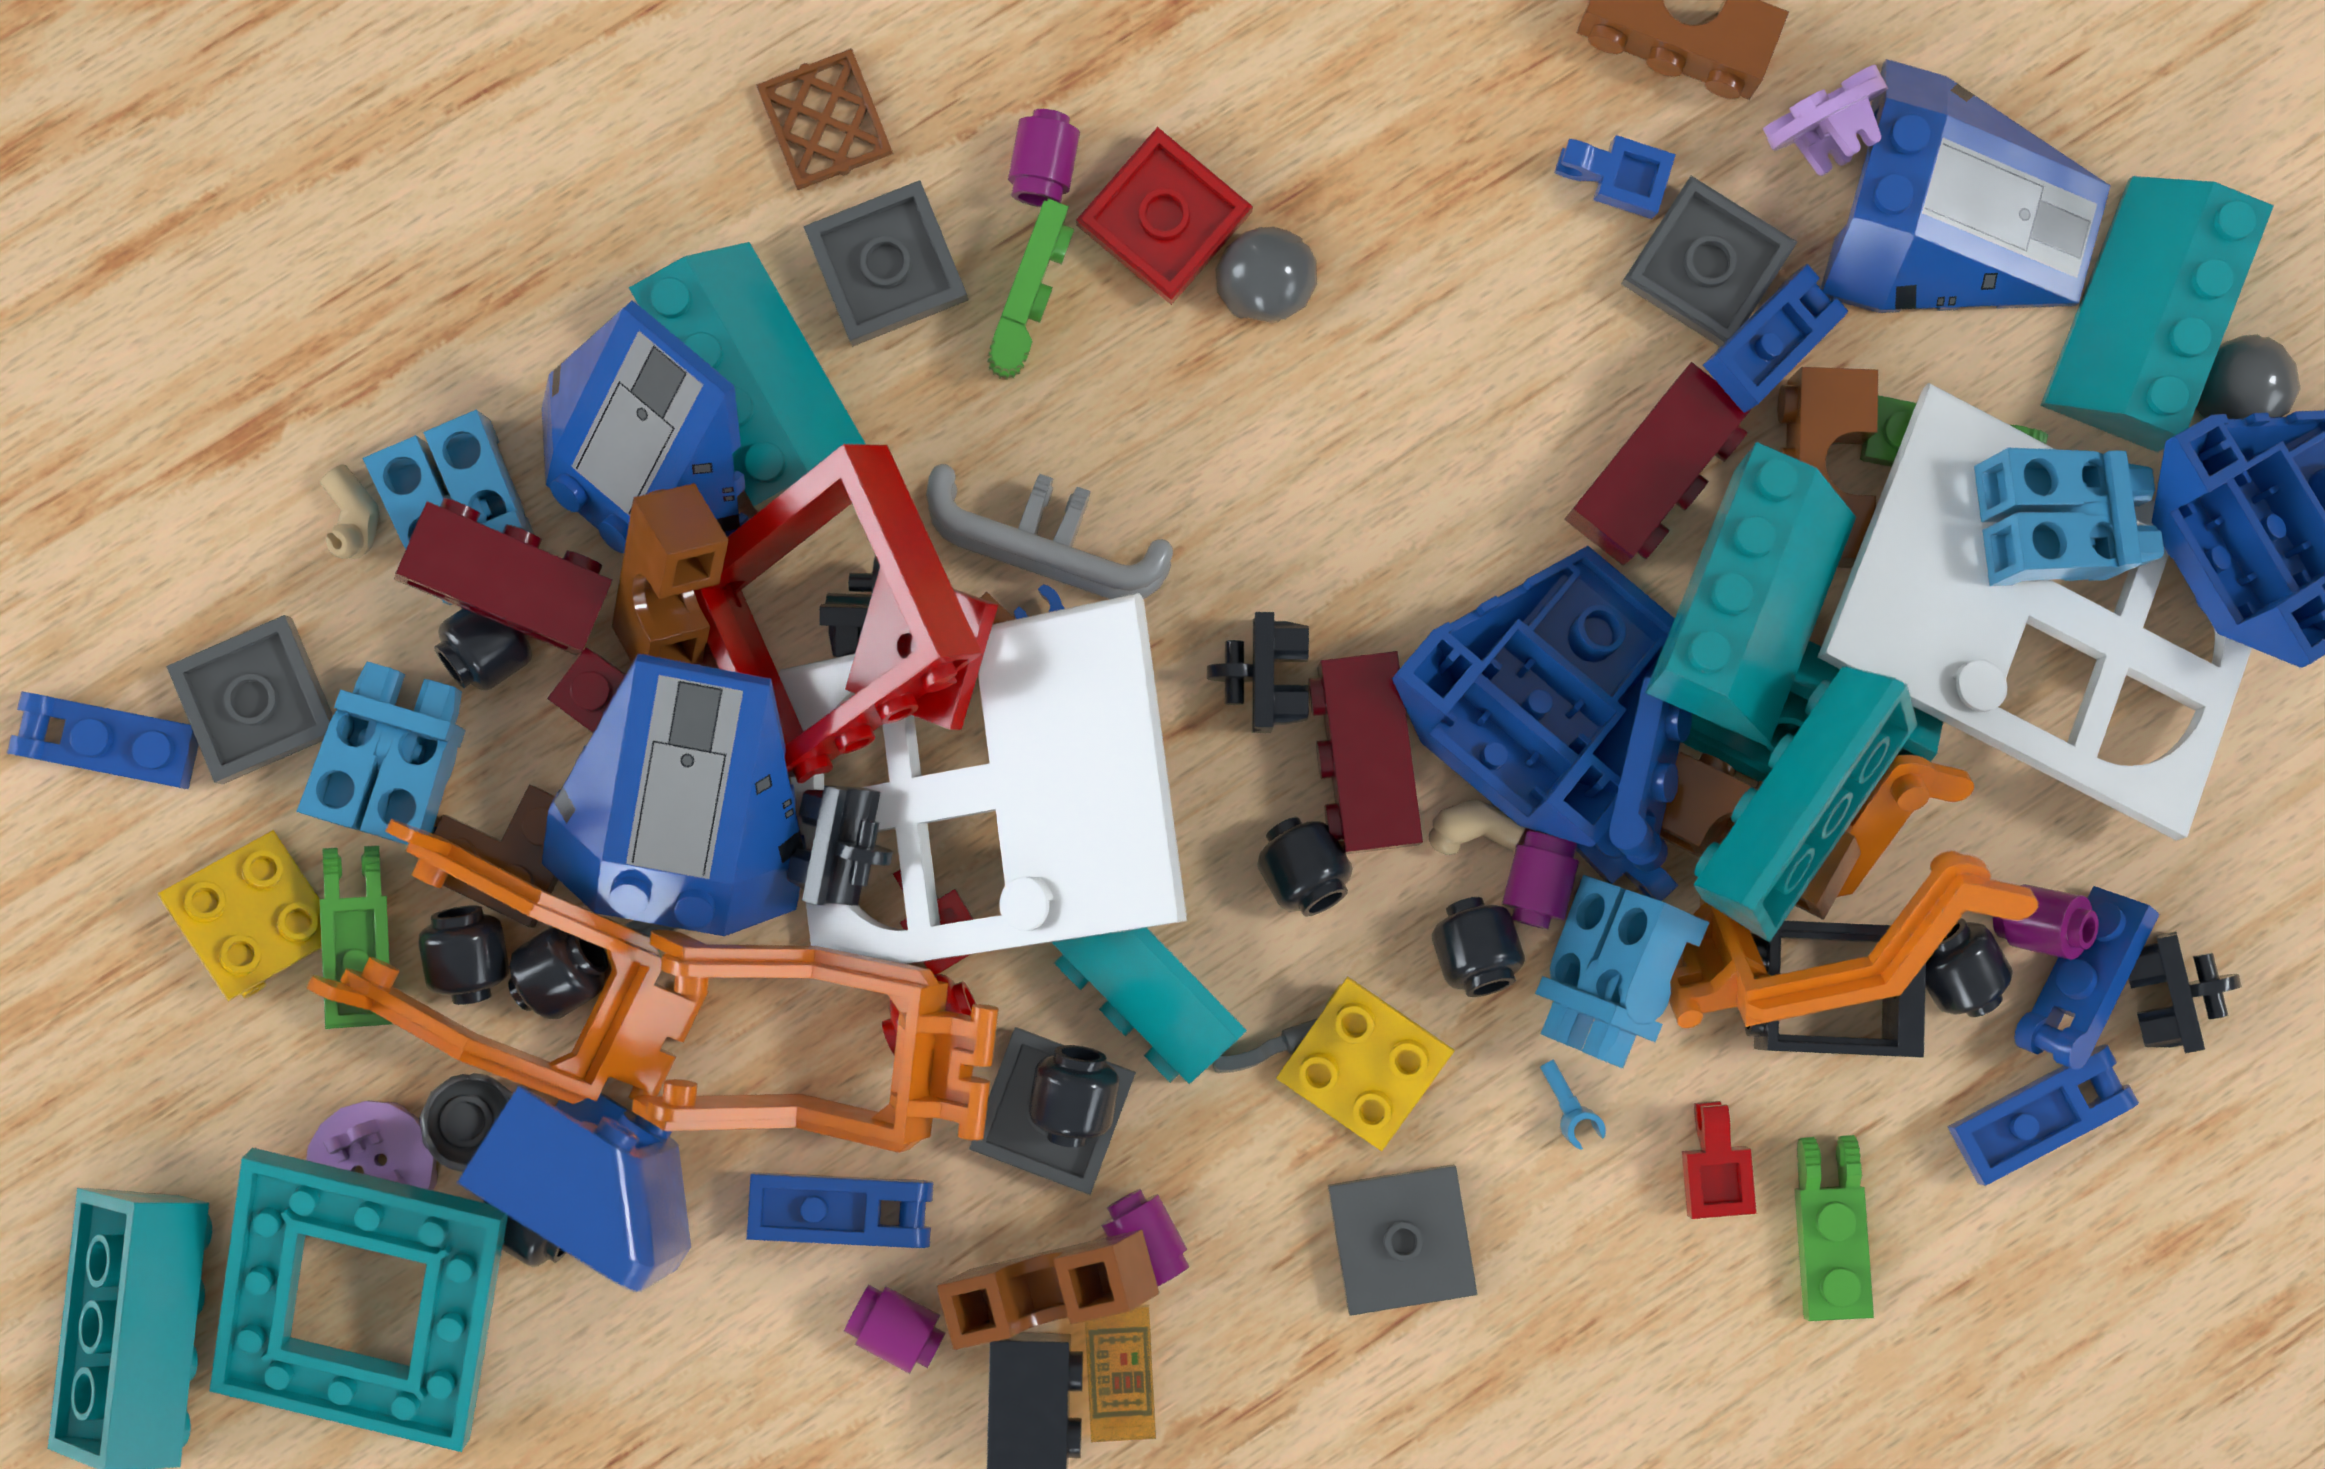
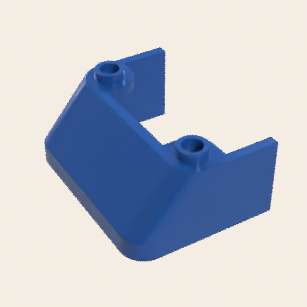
(588, 1183)

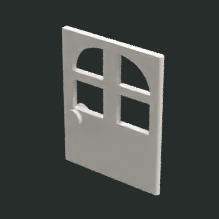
(1929, 618)
(1070, 781)

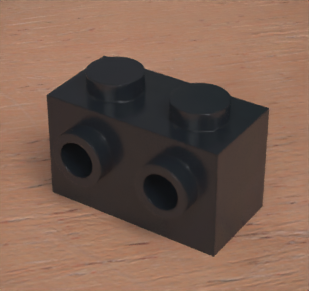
(1032, 1402)

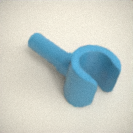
(1570, 1105)

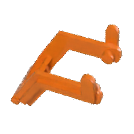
(1730, 971)
(622, 1031)
(930, 1060)

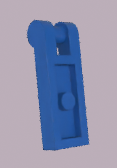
(1775, 339)
(106, 741)
(1648, 780)
(2088, 984)
(2041, 1117)
(837, 1210)

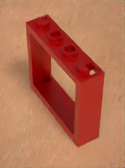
(944, 639)

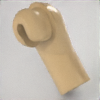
(358, 515)
(1470, 821)

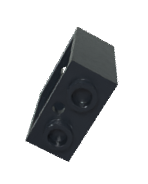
(1901, 1015)

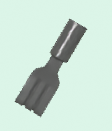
(1287, 1042)

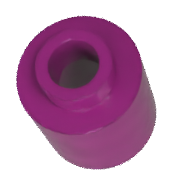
(1043, 157)
(1541, 879)
(2058, 927)
(1160, 1233)
(895, 1328)

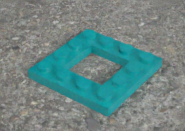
(254, 1351)

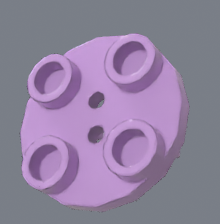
(1831, 121)
(367, 1129)

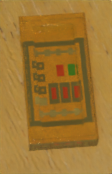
(1120, 1377)

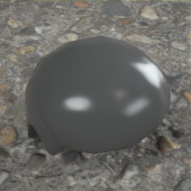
(1266, 274)
(2250, 378)
(460, 1117)

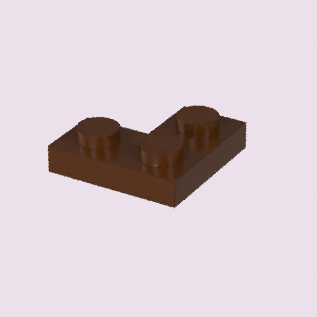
(517, 852)

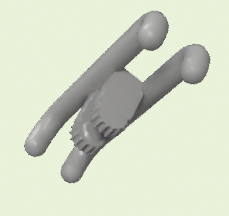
(1038, 554)

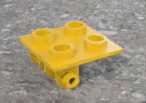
(247, 915)
(1365, 1063)

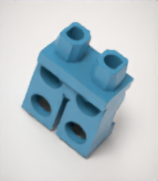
(469, 464)
(2064, 515)
(383, 757)
(1614, 968)

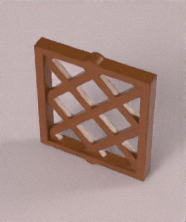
(806, 74)

